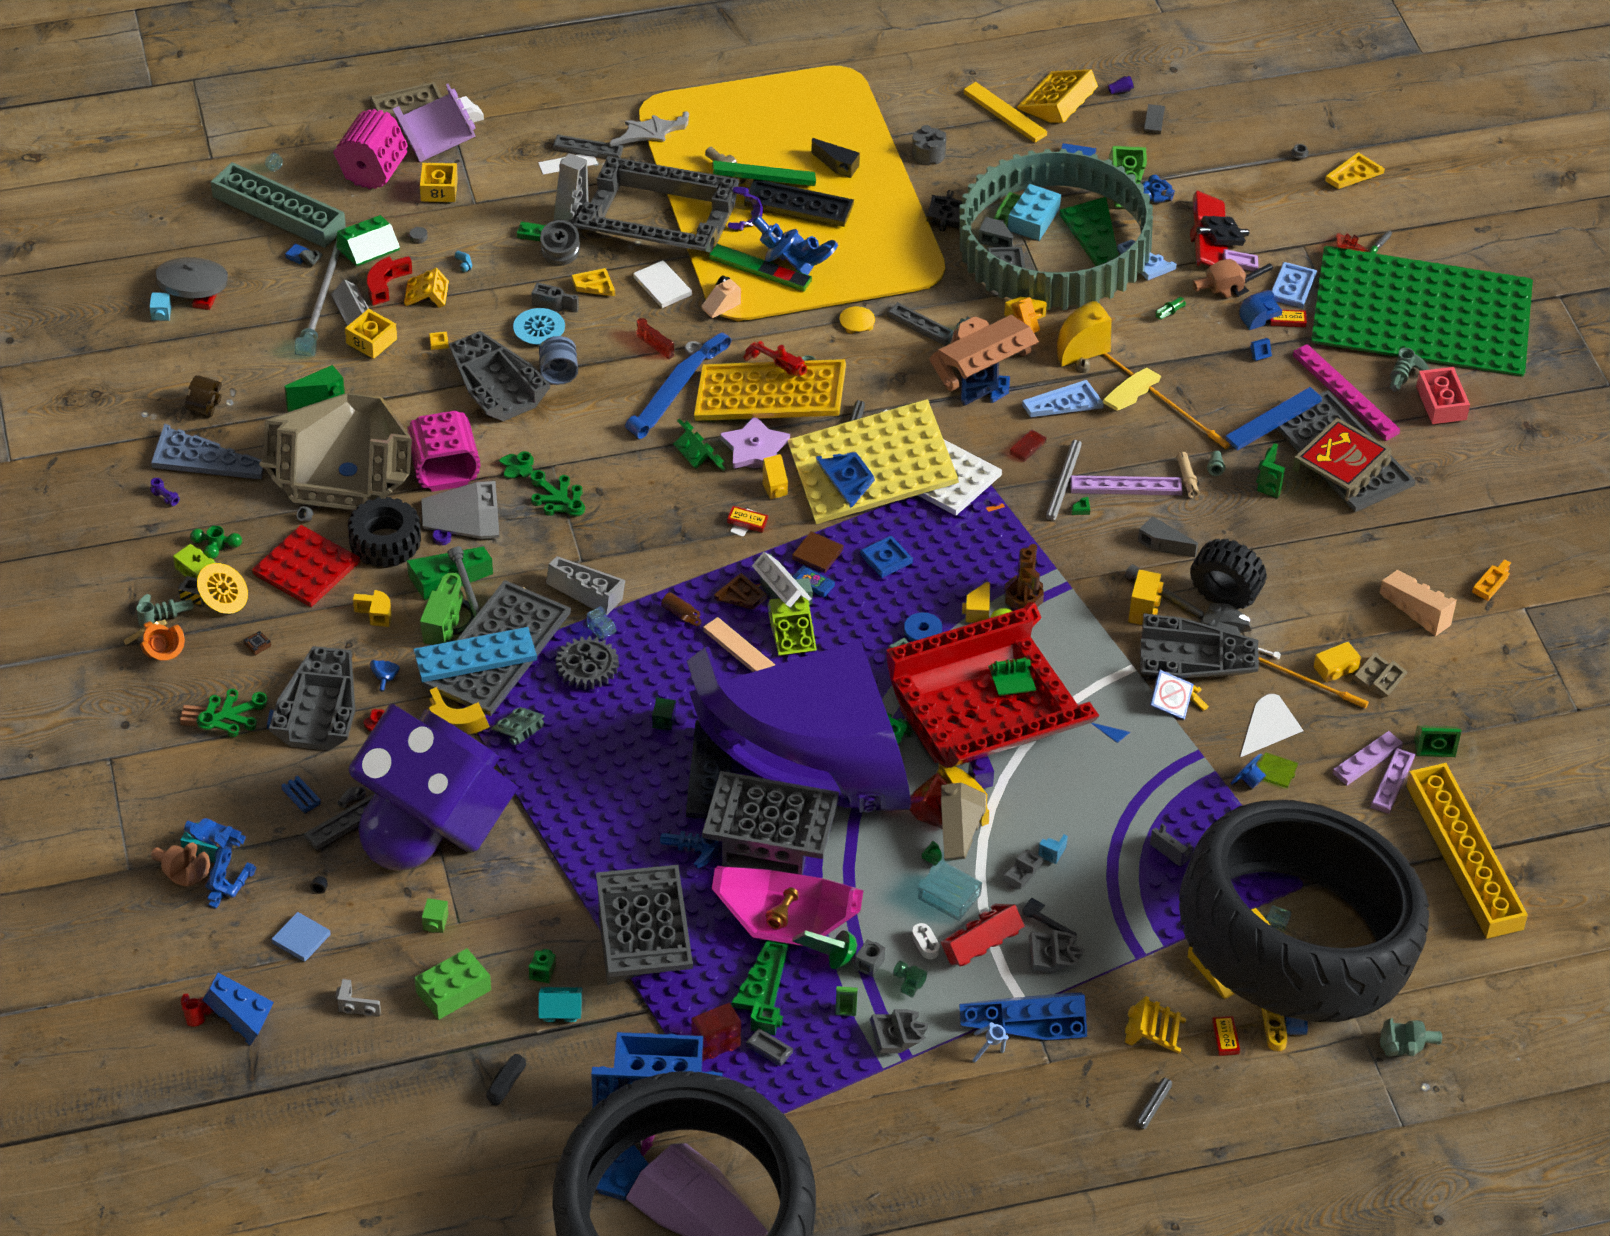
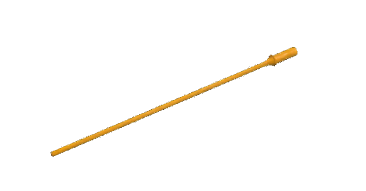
(1211, 433)
(1344, 695)

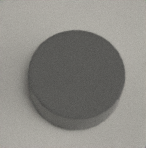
(418, 235)

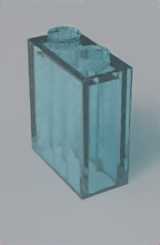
(949, 890)

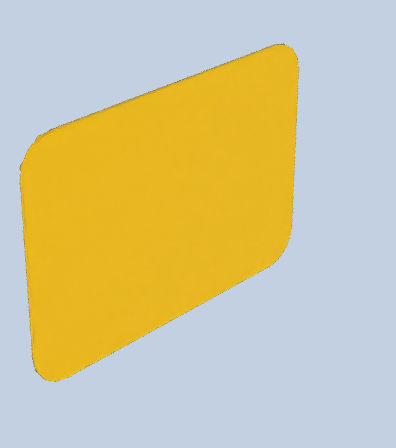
(772, 124)

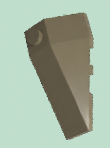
(960, 818)

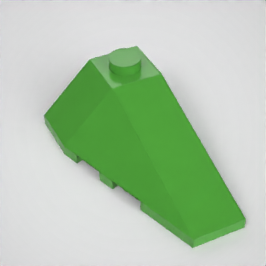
(1132, 159)

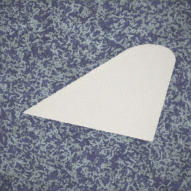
(1269, 724)

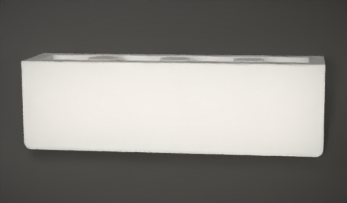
(779, 579)

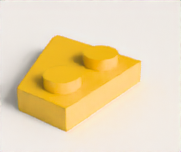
(594, 282)

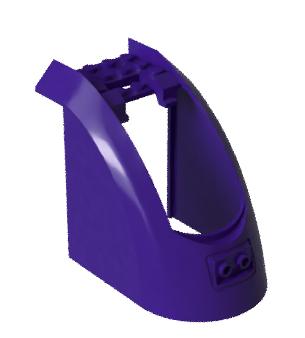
(807, 725)

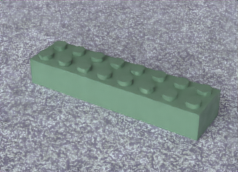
(278, 204)

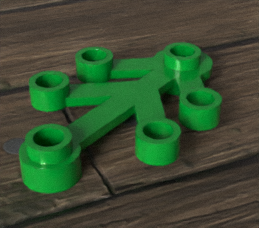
(573, 507)
(230, 714)

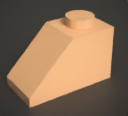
(722, 298)

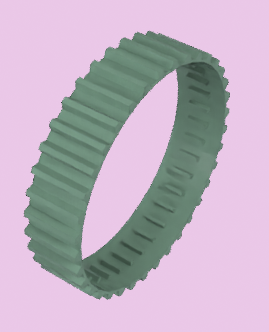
(1056, 169)

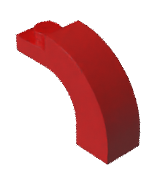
(382, 273)

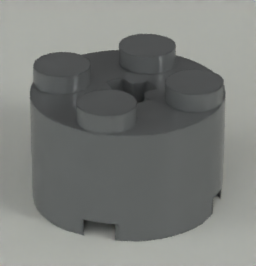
(928, 145)

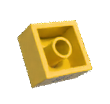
(438, 182)
(371, 333)
(1145, 596)

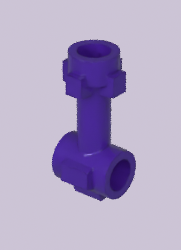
(157, 489)

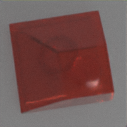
(927, 801)

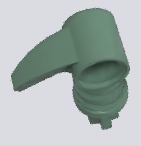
(1405, 362)
(148, 612)

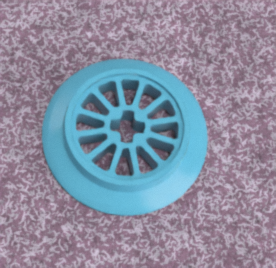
(537, 323)

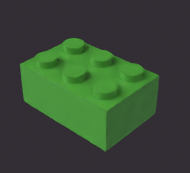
(452, 983)

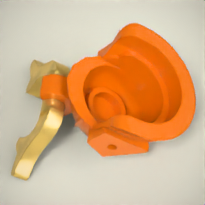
(159, 640)

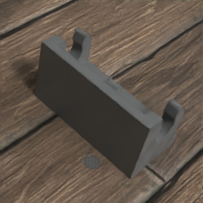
(1170, 846)

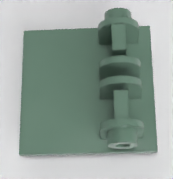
(520, 724)

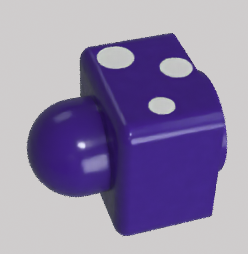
(426, 788)

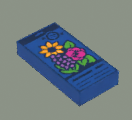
(820, 584)

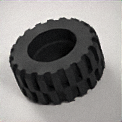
(385, 549)
(1228, 573)

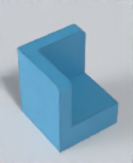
(1051, 849)

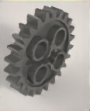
(587, 662)

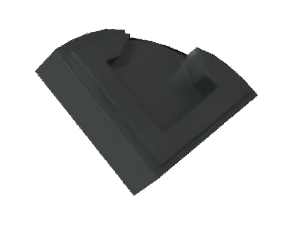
(310, 257)

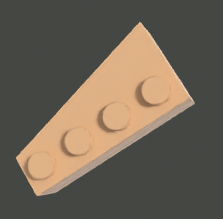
(1419, 602)

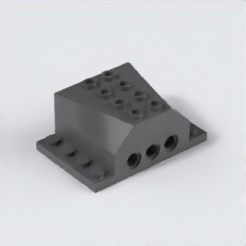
(769, 822)
(642, 922)

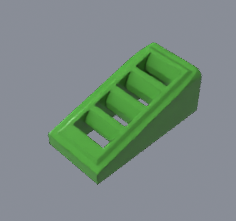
(846, 1001)

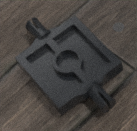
(944, 211)
(1222, 230)

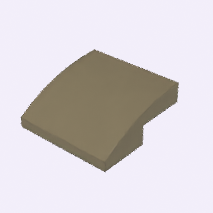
(1379, 675)

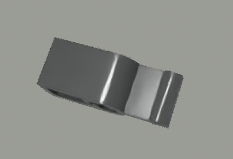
(553, 298)

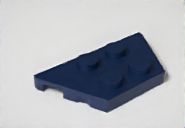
(980, 384)

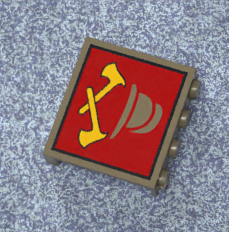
(1344, 456)

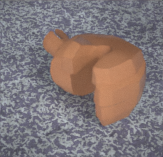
(1221, 278)
(182, 865)

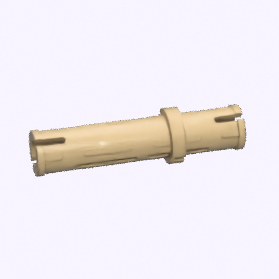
(1189, 479)

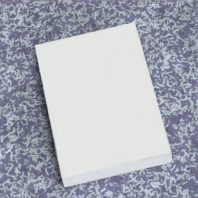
(662, 284)

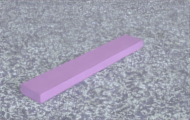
(1126, 485)

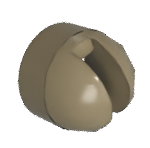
(1083, 369)

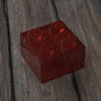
(719, 1030)

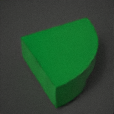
(1081, 507)
(932, 853)

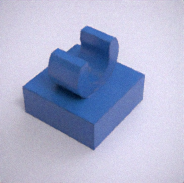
(1261, 349)

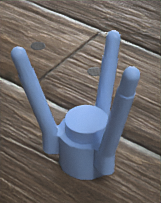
(994, 1036)

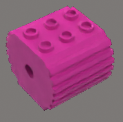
(371, 149)
(443, 450)

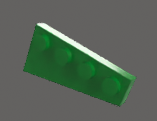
(763, 978)

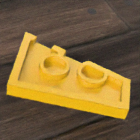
(1353, 171)

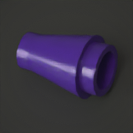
(1122, 85)

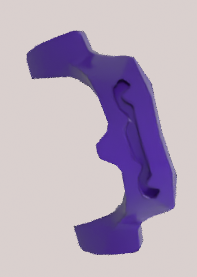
(757, 208)

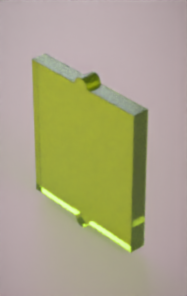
(1277, 769)

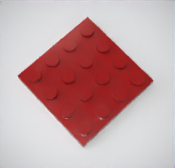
(306, 565)

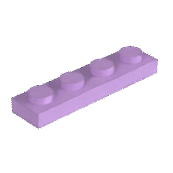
(1367, 758)

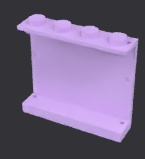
(436, 125)

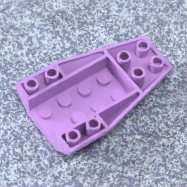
(692, 1196)

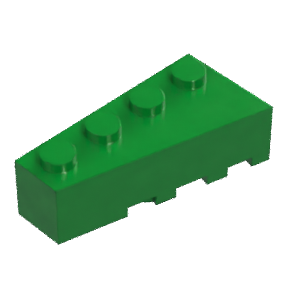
(428, 571)

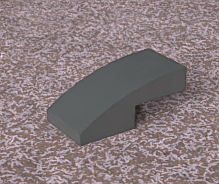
(1154, 119)
(1024, 869)

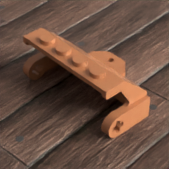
(981, 345)

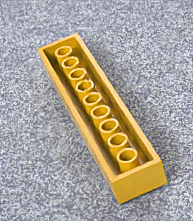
(1466, 851)

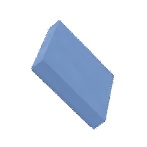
(301, 936)

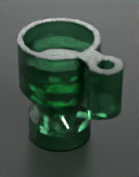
(913, 977)

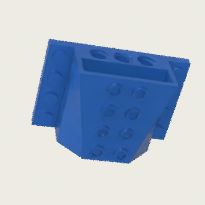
(644, 1056)

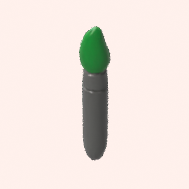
(1380, 242)

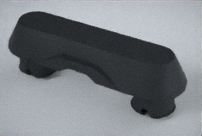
(505, 1079)

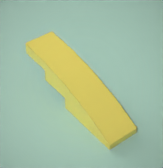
(1130, 389)

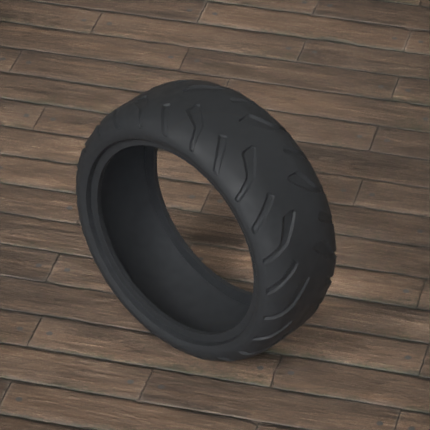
(1280, 970)
(684, 1103)

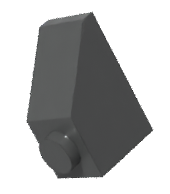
(995, 233)

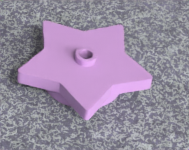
(753, 443)

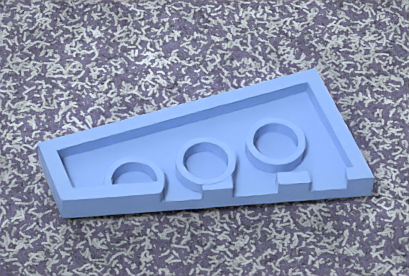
(1064, 400)

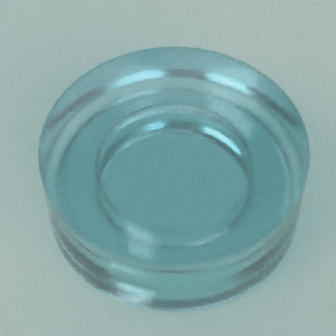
(274, 162)

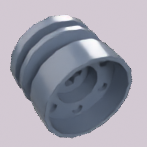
(558, 360)

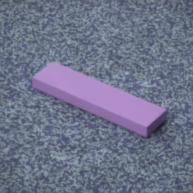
(1392, 780)

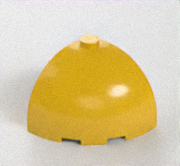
(1084, 334)

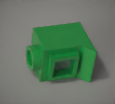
(766, 1018)

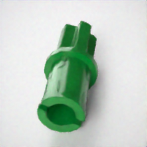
(1170, 308)

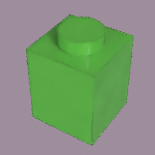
(435, 915)

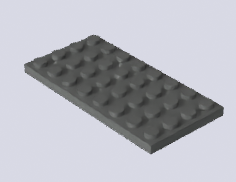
(1312, 422)
(506, 610)

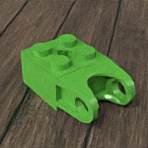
(442, 611)

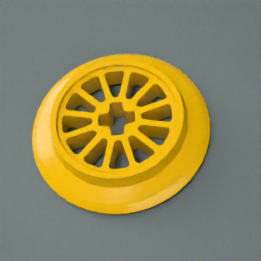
(232, 598)

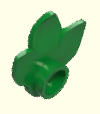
(518, 464)

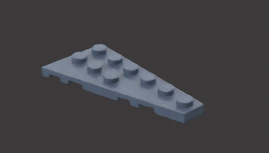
(199, 455)

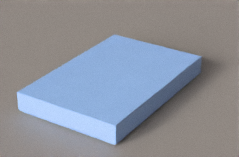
(1293, 284)

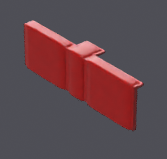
(1205, 249)

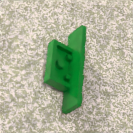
(693, 448)

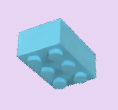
(1034, 212)

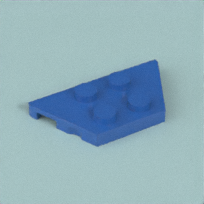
(848, 475)

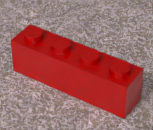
(982, 934)

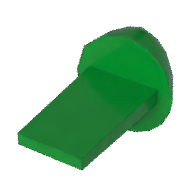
(840, 949)

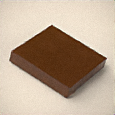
(817, 552)

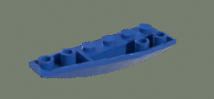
(1031, 1016)

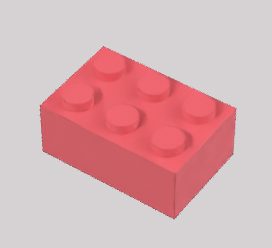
(1442, 395)

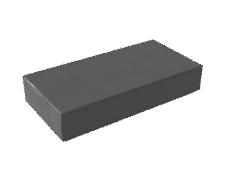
(769, 1047)

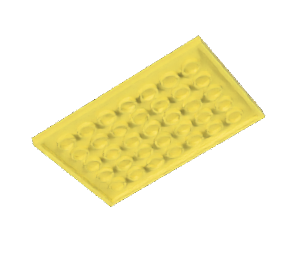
(896, 445)

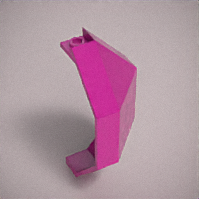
(752, 892)

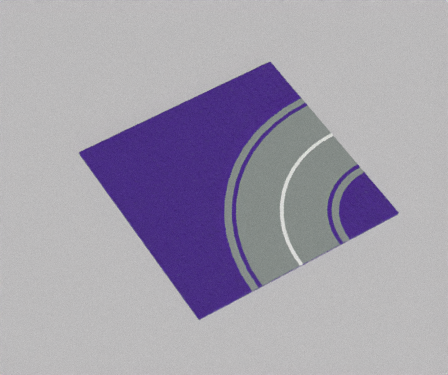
(612, 784)

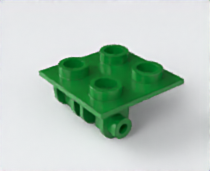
(1012, 676)

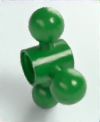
(215, 539)

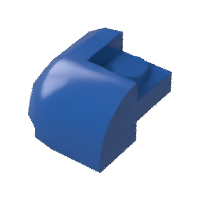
(1258, 309)

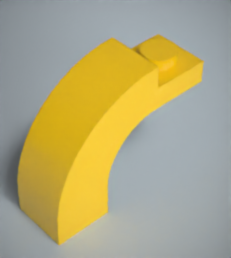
(467, 719)

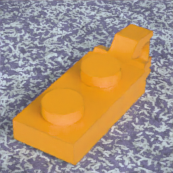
(1492, 580)

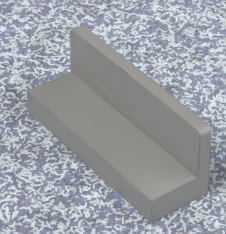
(349, 301)

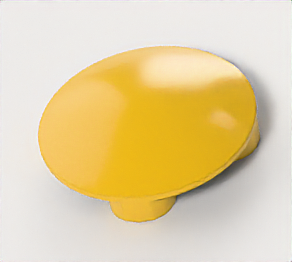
(857, 319)

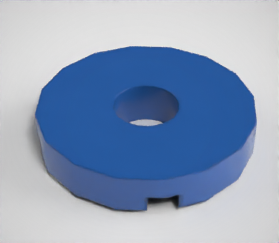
(919, 620)

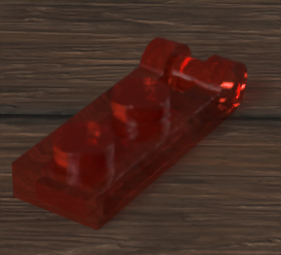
(654, 338)

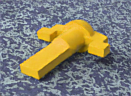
(1194, 697)

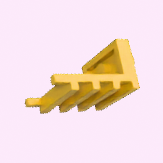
(1143, 1024)

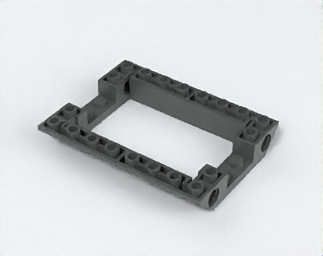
(666, 180)

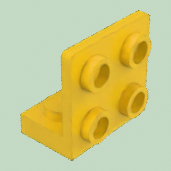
(429, 284)

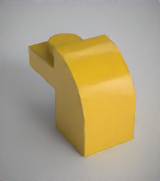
(376, 605)

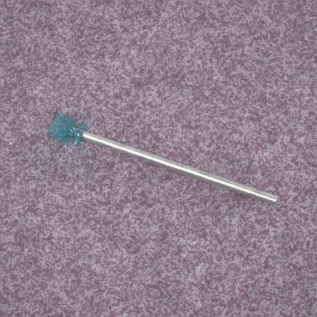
(306, 343)

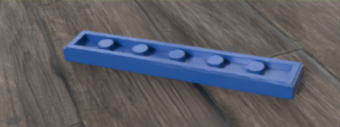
(1273, 418)

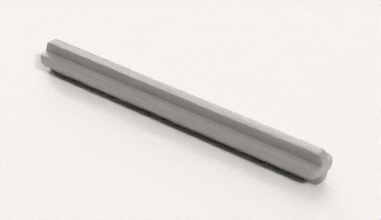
(1063, 480)

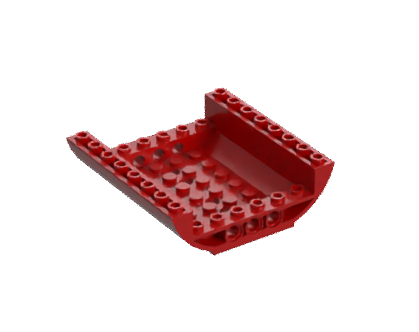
(950, 678)

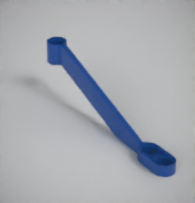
(673, 385)

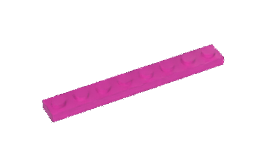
(1346, 392)

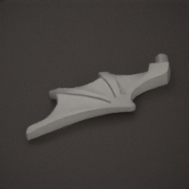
(652, 129)

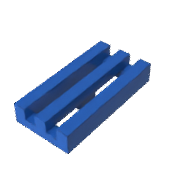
(293, 784)

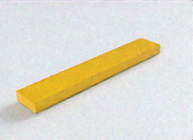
(1005, 112)

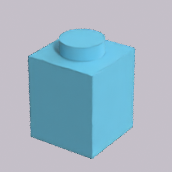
(160, 306)

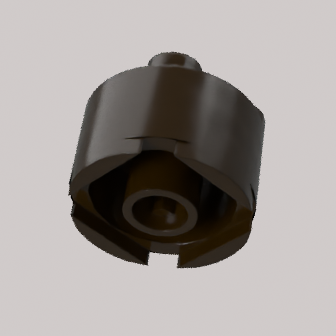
(203, 395)

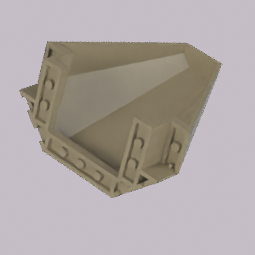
(313, 441)

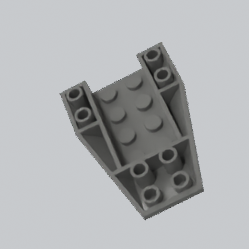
(497, 377)
(1194, 649)
(317, 701)

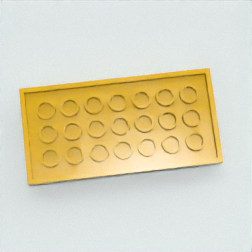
(768, 391)

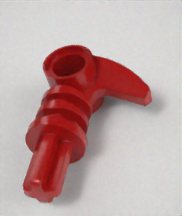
(194, 1010)

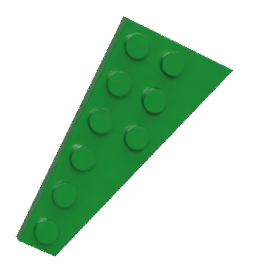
(1093, 229)

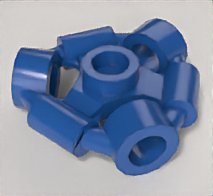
(1157, 188)

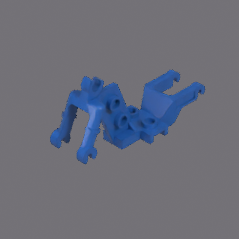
(224, 839)

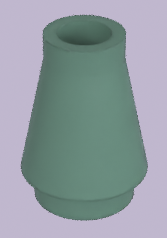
(1216, 464)

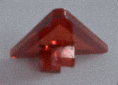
(1347, 243)

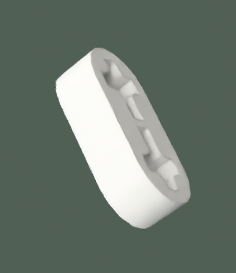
(929, 940)

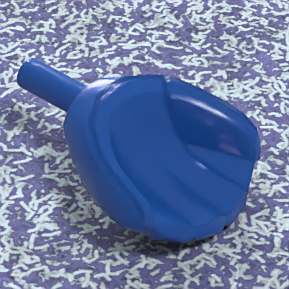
(384, 671)

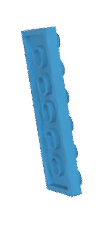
(475, 654)

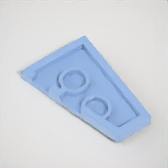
(1156, 264)

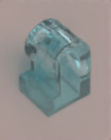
(600, 623)

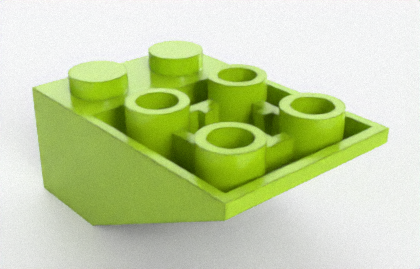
(792, 626)

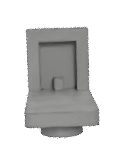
(355, 1005)

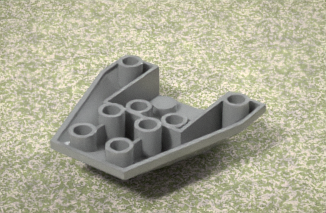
(464, 511)

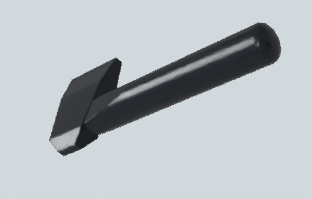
(1251, 276)
(1032, 910)

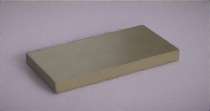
(407, 98)

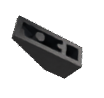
(837, 158)

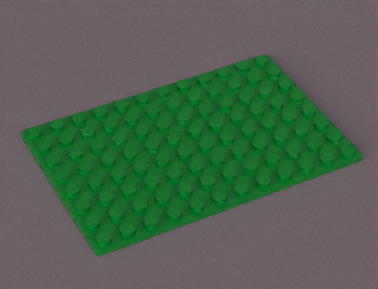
(1425, 306)

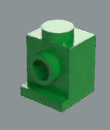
(544, 962)

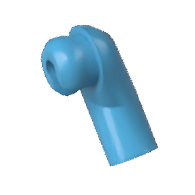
(465, 258)

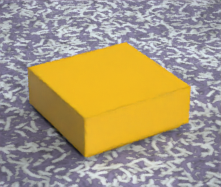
(438, 340)

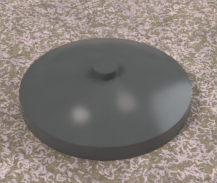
(191, 277)

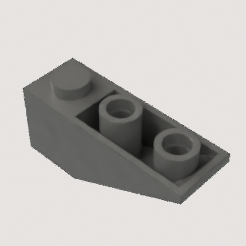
(1163, 538)

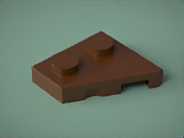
(741, 593)

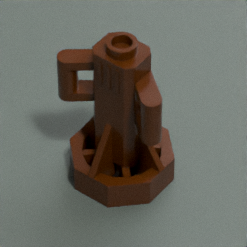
(1026, 582)

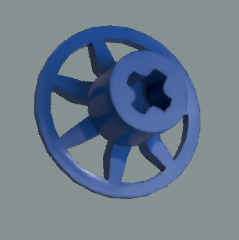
(1250, 774)

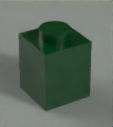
(664, 714)

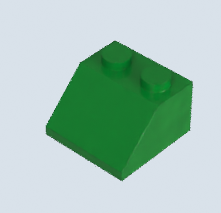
(1437, 741)

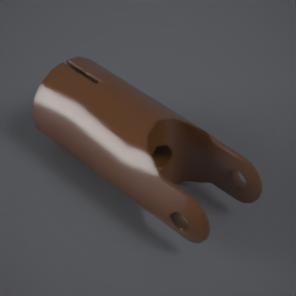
(681, 609)

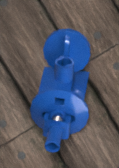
(791, 246)

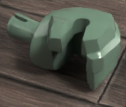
(1406, 1038)

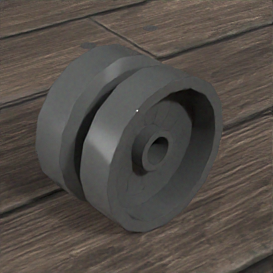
(560, 242)

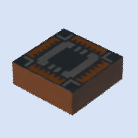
(257, 643)

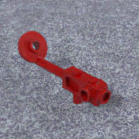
(782, 359)

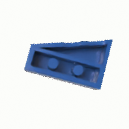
(238, 1005)

